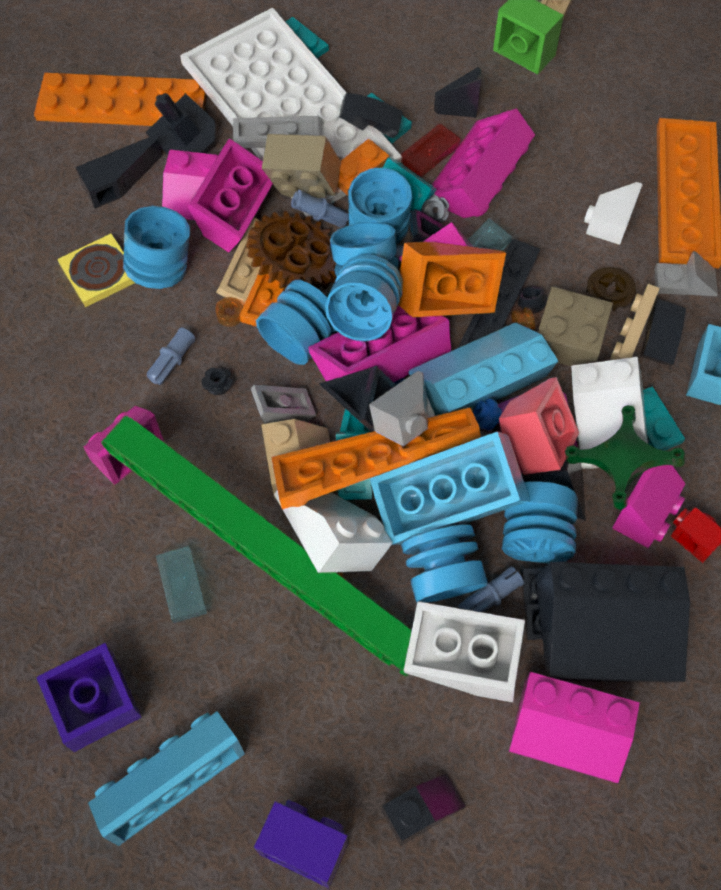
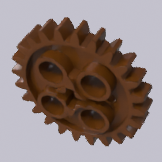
(291, 250)

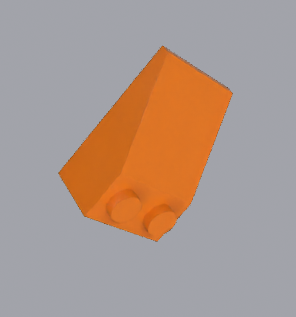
(449, 279)

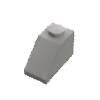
(402, 411)

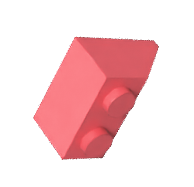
(540, 427)

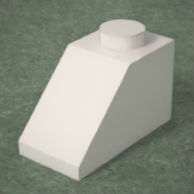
(612, 213)

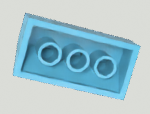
(486, 369)
(164, 779)

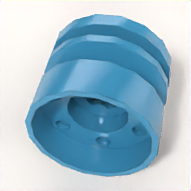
(381, 197)
(364, 239)
(156, 247)
(364, 297)
(296, 321)
(543, 526)
(443, 559)

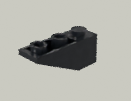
(115, 173)

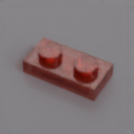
(430, 150)

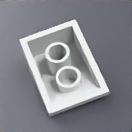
(600, 395)
(338, 534)
(466, 650)

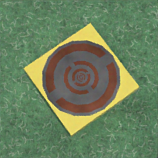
(96, 270)

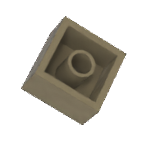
(301, 164)
(574, 326)

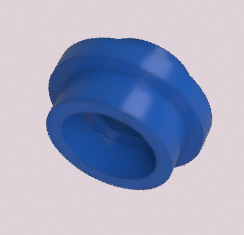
(487, 414)

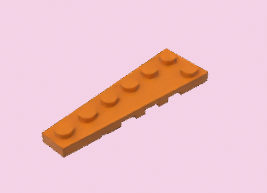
(347, 461)

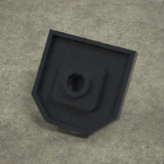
(183, 125)

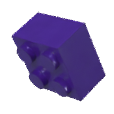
(88, 697)
(302, 843)

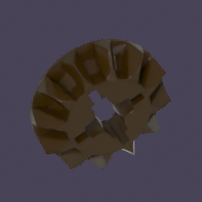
(603, 278)

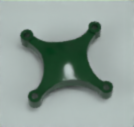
(625, 457)

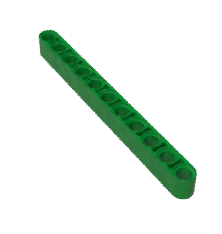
(259, 541)

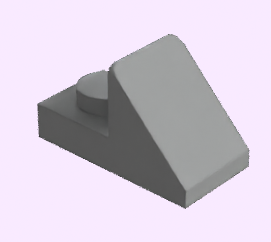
(692, 278)
(283, 403)

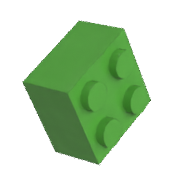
(528, 33)

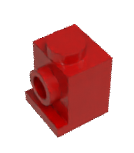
(697, 533)

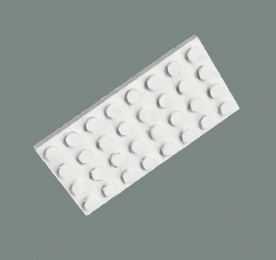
(271, 73)

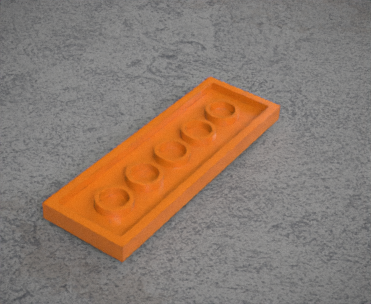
(109, 98)
(688, 191)

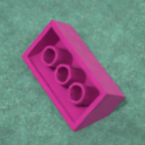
(483, 163)
(402, 347)

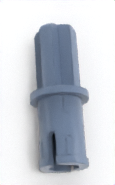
(319, 208)
(170, 356)
(493, 592)

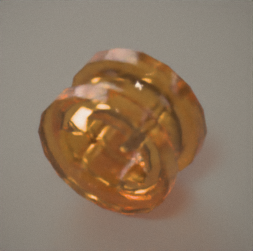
(228, 302)
(524, 318)

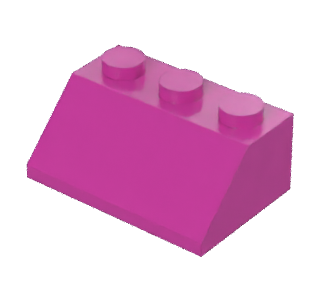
(230, 195)
(574, 727)

